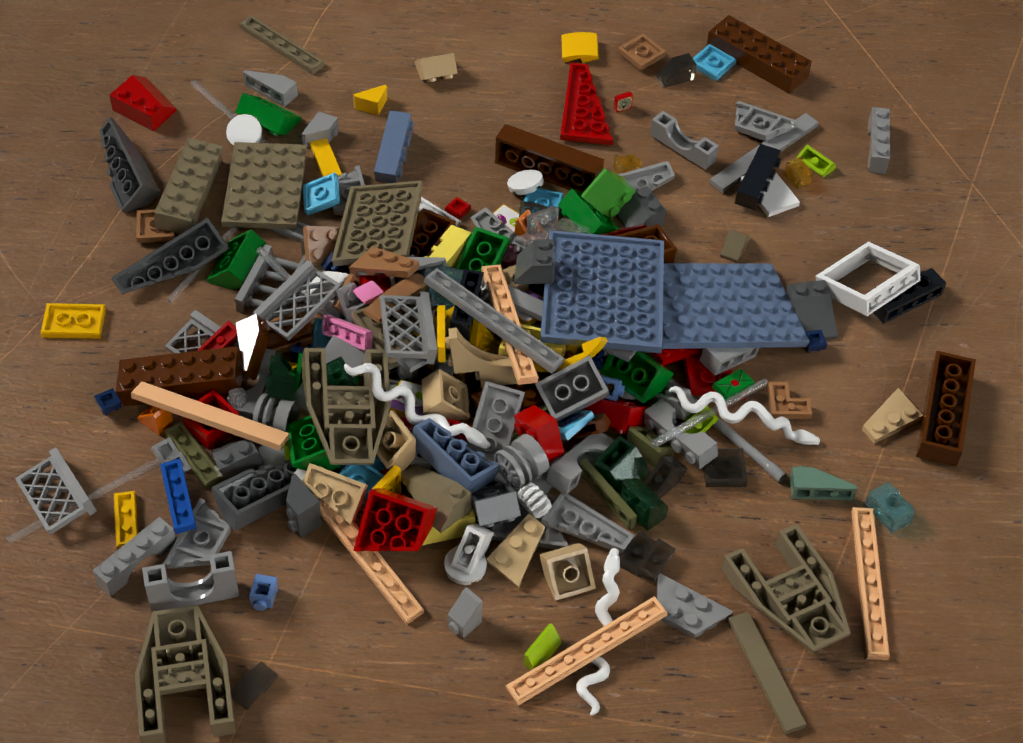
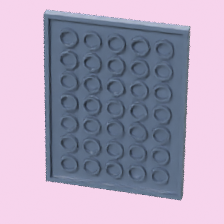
(605, 290)
(727, 307)

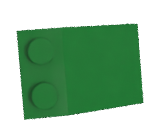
(483, 249)

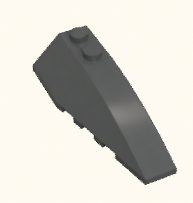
(129, 173)
(177, 257)
(253, 494)

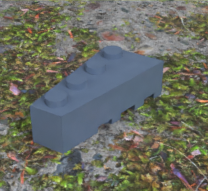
(394, 147)
(453, 457)

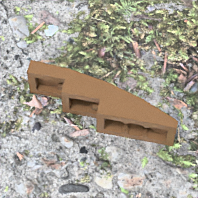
(408, 287)

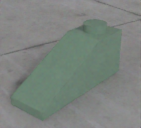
(819, 485)

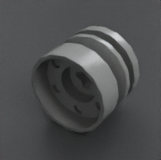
(275, 413)
(521, 461)

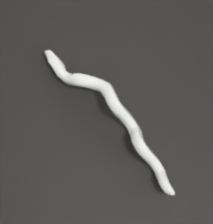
(472, 434)
(799, 436)
(611, 568)

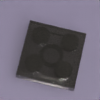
(726, 469)

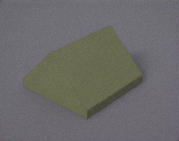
(641, 438)

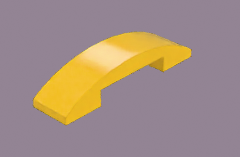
(590, 348)

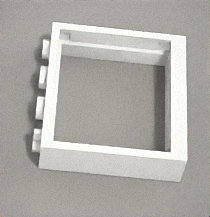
(907, 275)

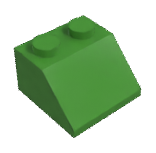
(608, 193)

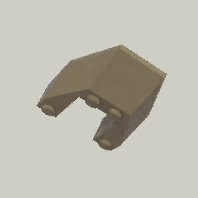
(346, 416)
(799, 600)
(177, 658)

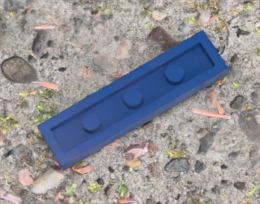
(178, 496)

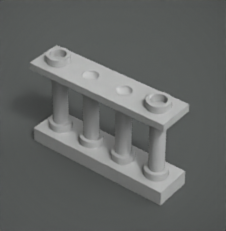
(258, 272)

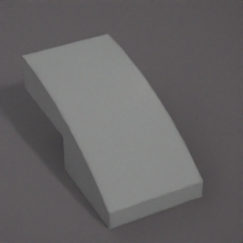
(167, 451)

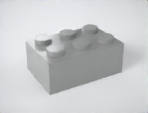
(572, 389)

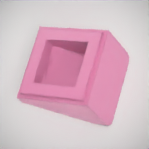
(368, 292)

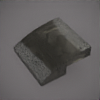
(646, 556)

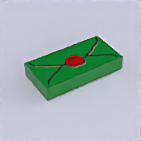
(733, 384)

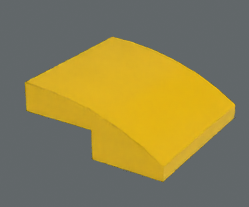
(580, 46)

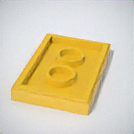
(73, 321)

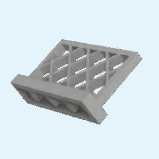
(288, 292)
(203, 325)
(425, 329)
(72, 486)

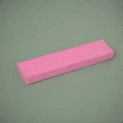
(348, 332)

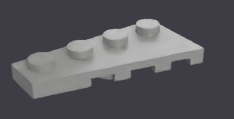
(651, 176)
(487, 220)
(585, 523)

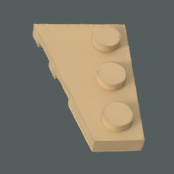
(891, 417)
(338, 491)
(516, 551)

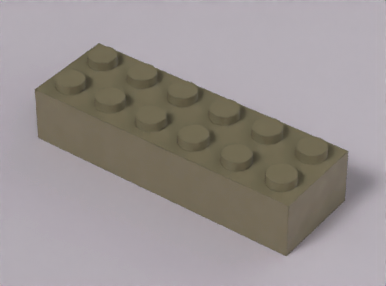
(188, 186)

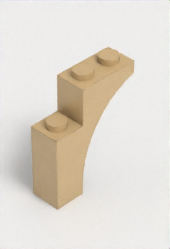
(468, 358)

